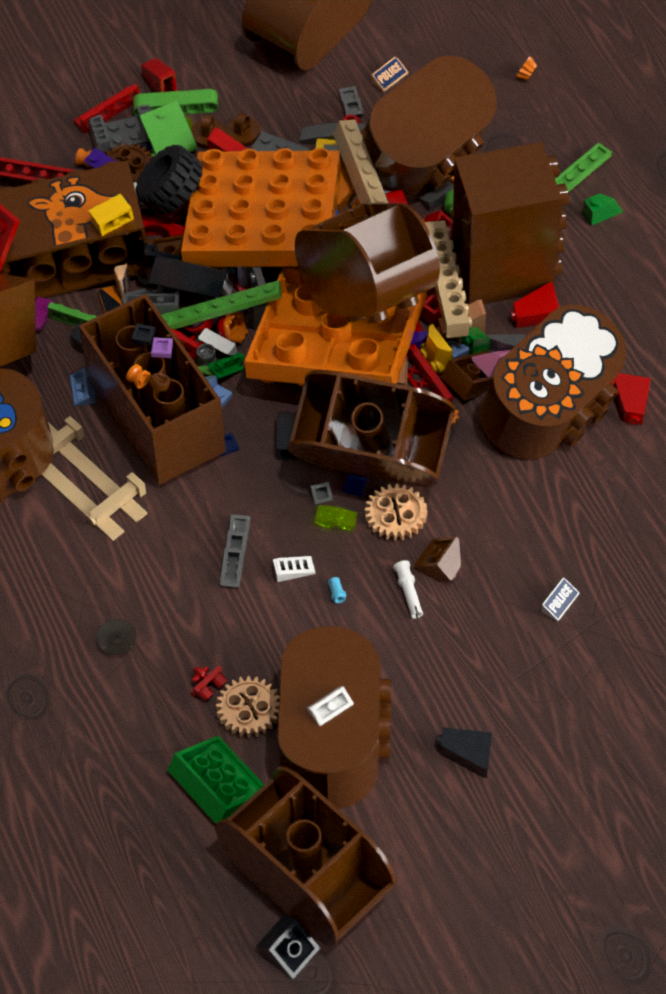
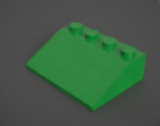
(214, 777)

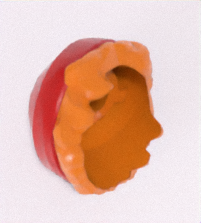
(232, 327)

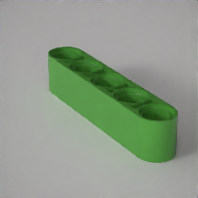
(190, 101)

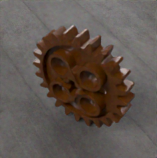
(136, 157)

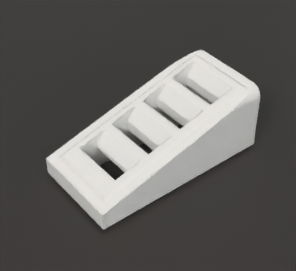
(282, 575)

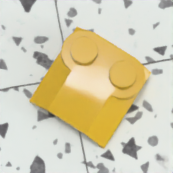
(436, 350)

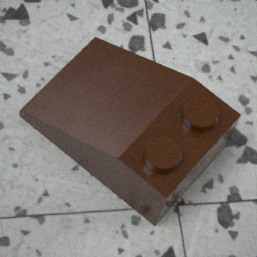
(466, 377)

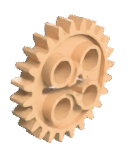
(413, 508)
(232, 714)

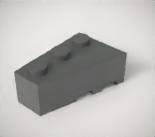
(163, 298)

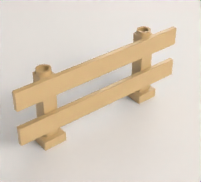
(117, 496)

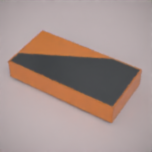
(109, 298)

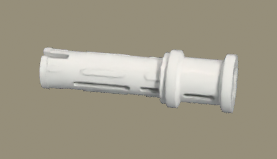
(407, 581)

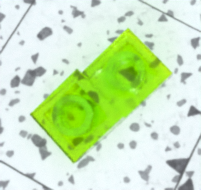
(330, 516)

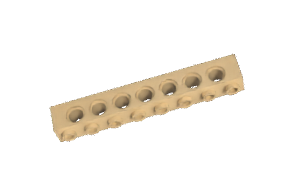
(449, 286)

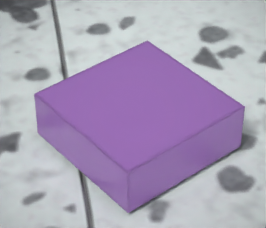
(162, 347)

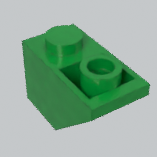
(476, 341)

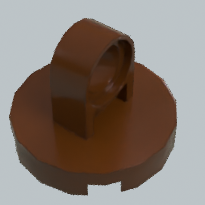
(203, 128)
(243, 129)

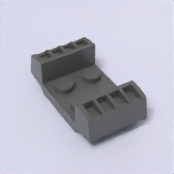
(118, 132)
(252, 277)

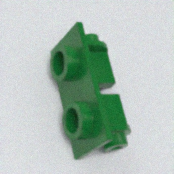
(227, 365)

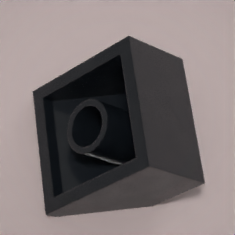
(288, 946)

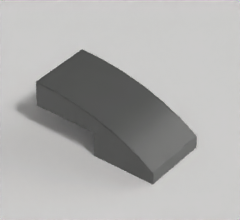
(350, 101)

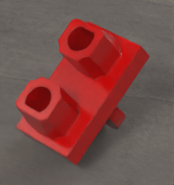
(202, 689)

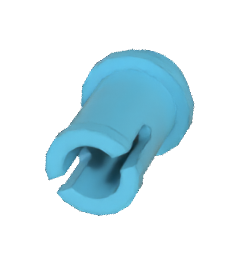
(338, 594)

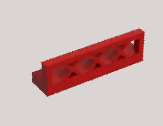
(108, 108)
(427, 372)

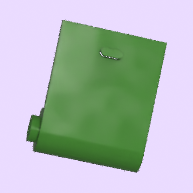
(168, 130)

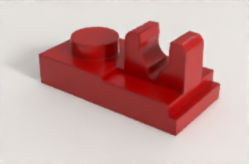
(189, 343)

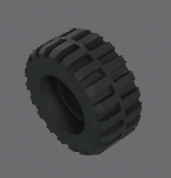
(169, 179)

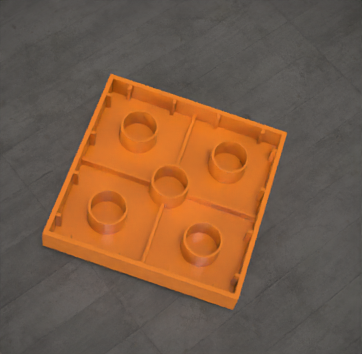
(257, 204)
(303, 337)

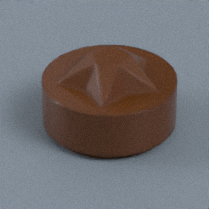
(160, 381)

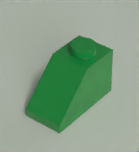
(600, 208)

